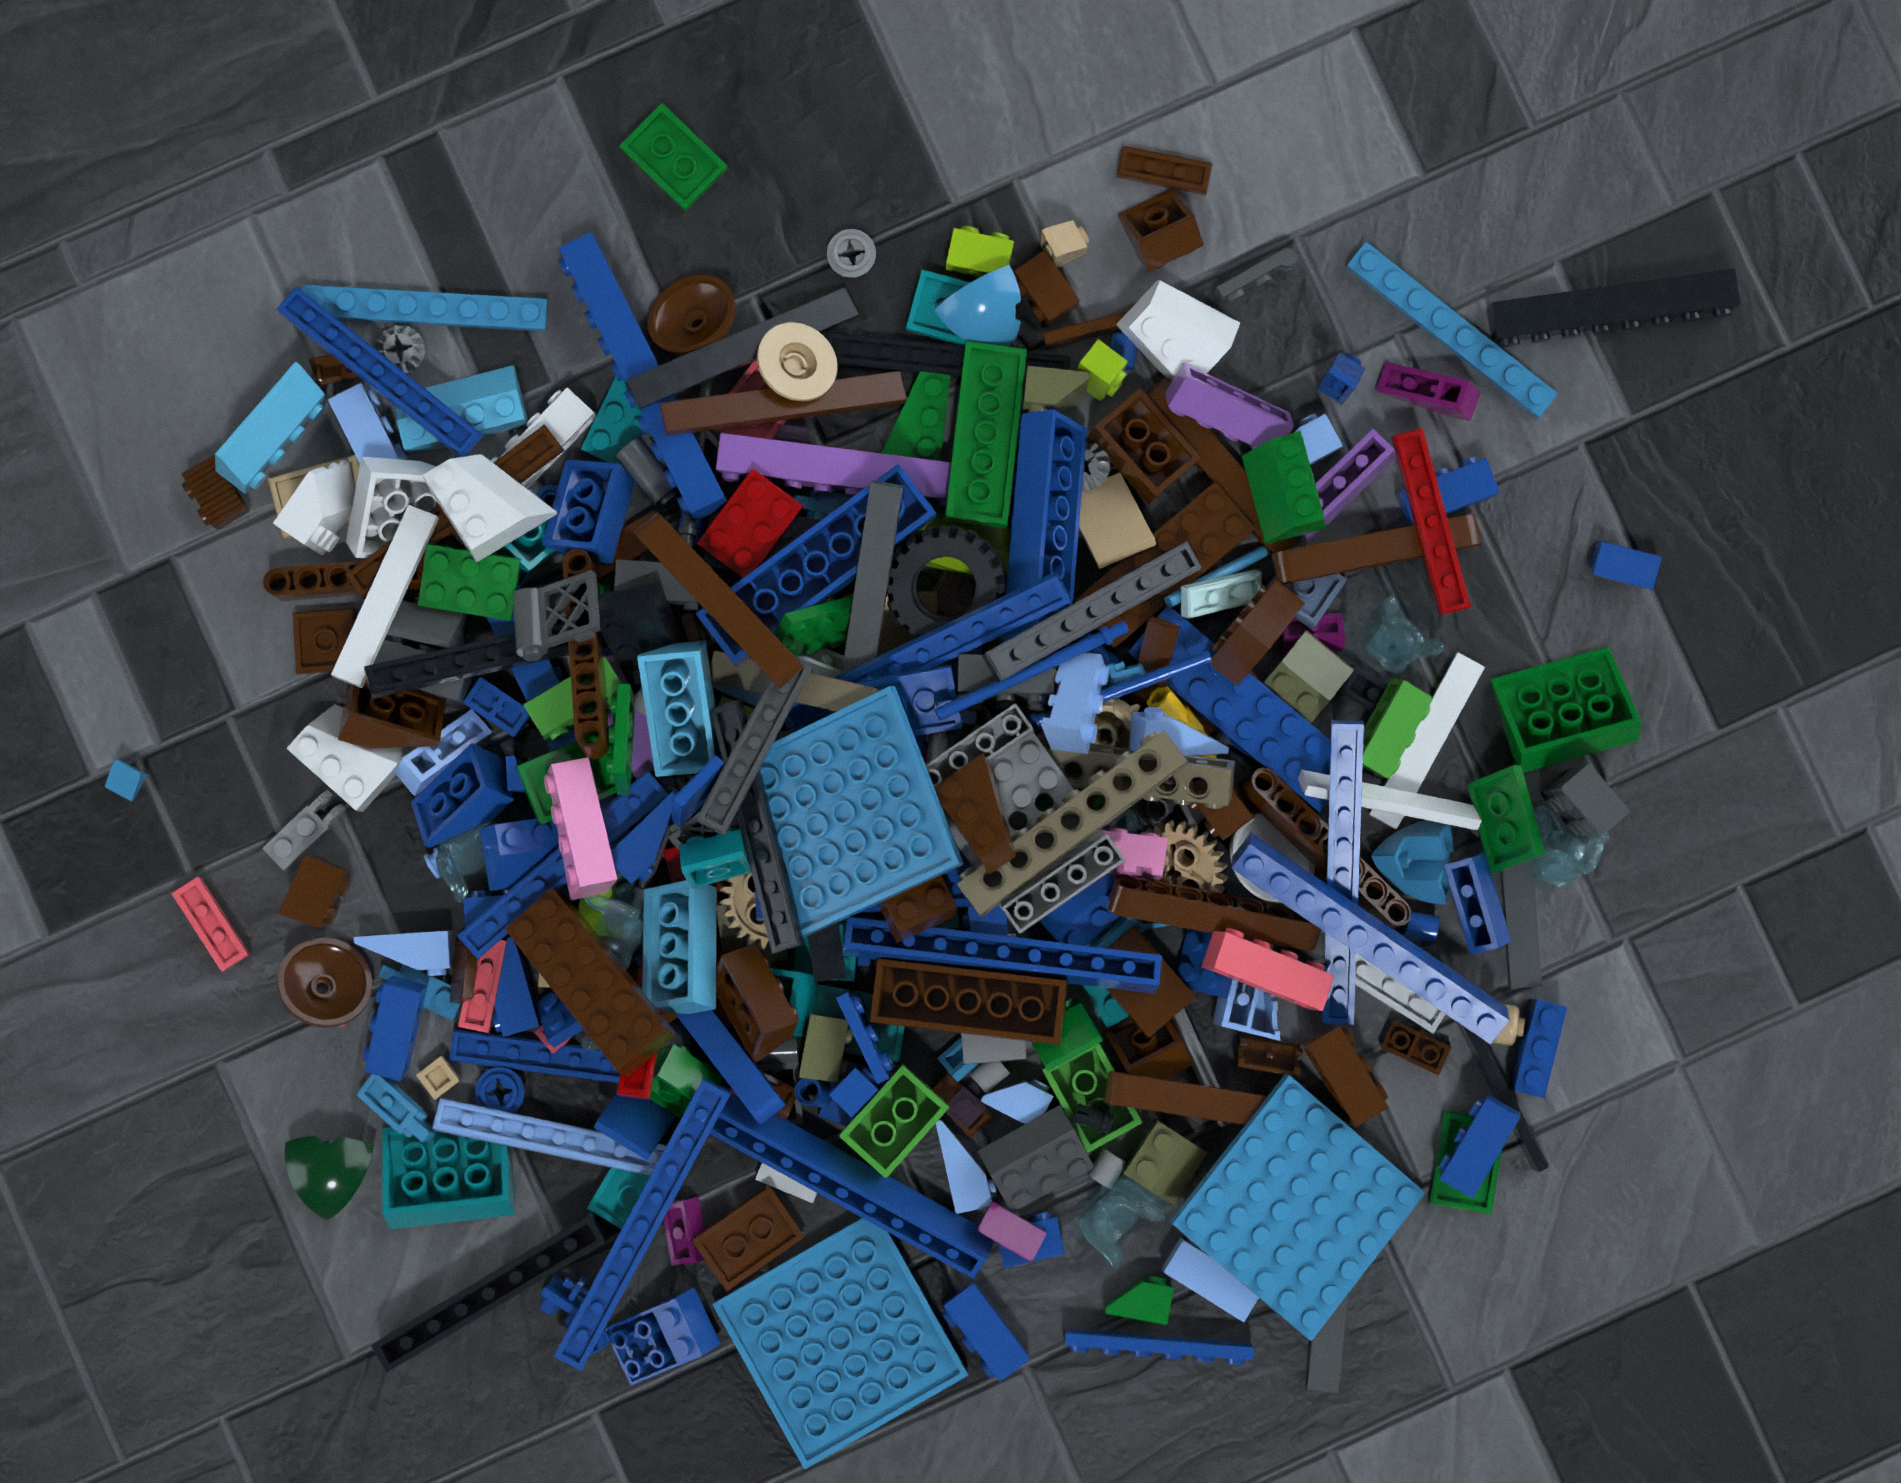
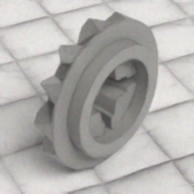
(860, 242)
(409, 337)
(1098, 466)

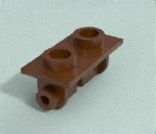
(329, 370)

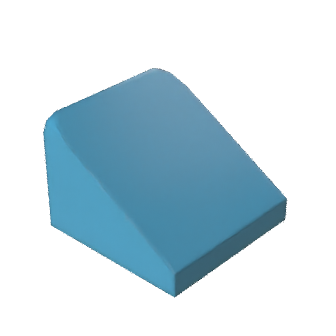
(125, 779)

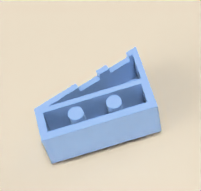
(1076, 703)
(1248, 1010)

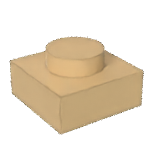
(438, 1077)

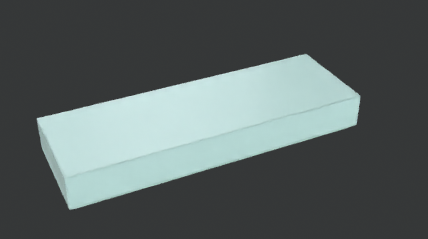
(1219, 593)

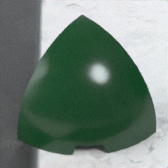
(327, 1171)

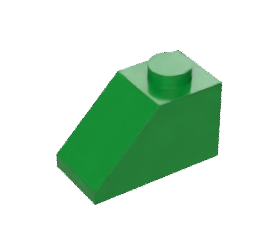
(1143, 1300)

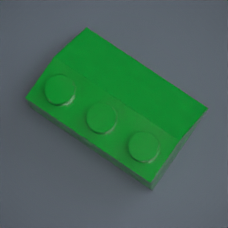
(1284, 488)

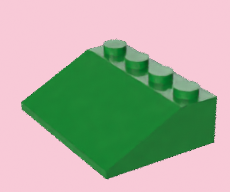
(1566, 709)

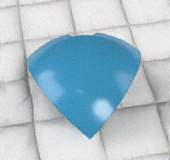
(984, 309)
(1416, 860)

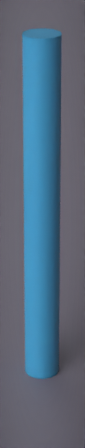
(1227, 569)

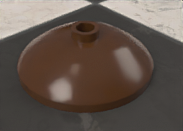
(691, 314)
(327, 965)

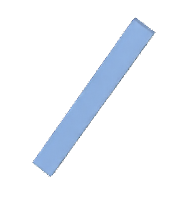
(540, 1136)

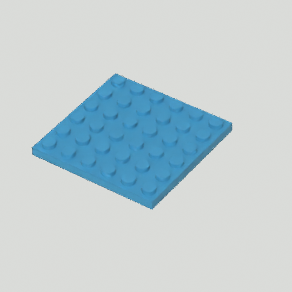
(855, 811)
(1297, 1207)
(840, 1340)

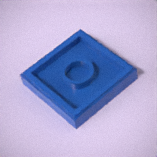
(696, 791)
(635, 1124)

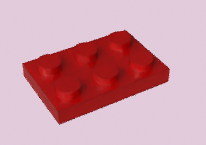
(750, 524)

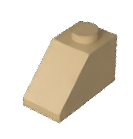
(1064, 242)

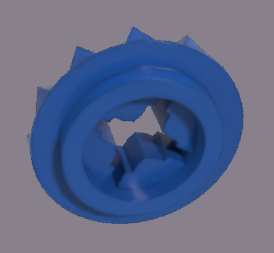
(489, 1082)

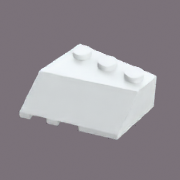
(1178, 330)
(381, 499)
(485, 503)
(319, 507)
(347, 769)

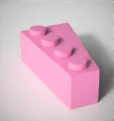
(580, 828)
(1142, 853)

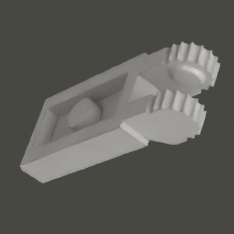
(302, 832)

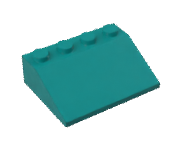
(444, 1179)

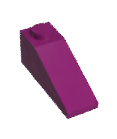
(1429, 390)

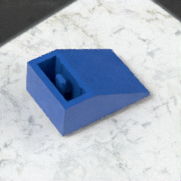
(662, 1336)

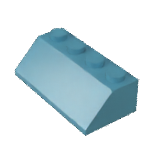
(485, 401)
(270, 429)
(678, 707)
(680, 947)

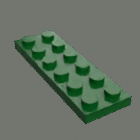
(985, 434)

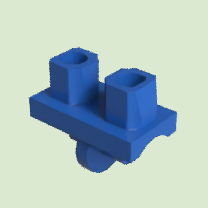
(565, 1295)

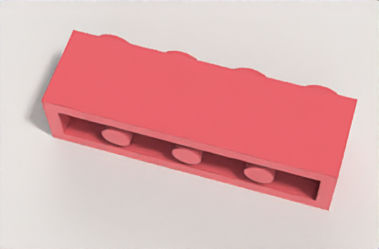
(1267, 970)

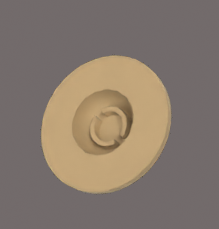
(797, 361)

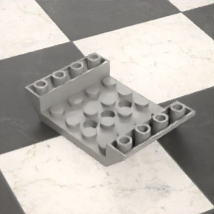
(1021, 775)

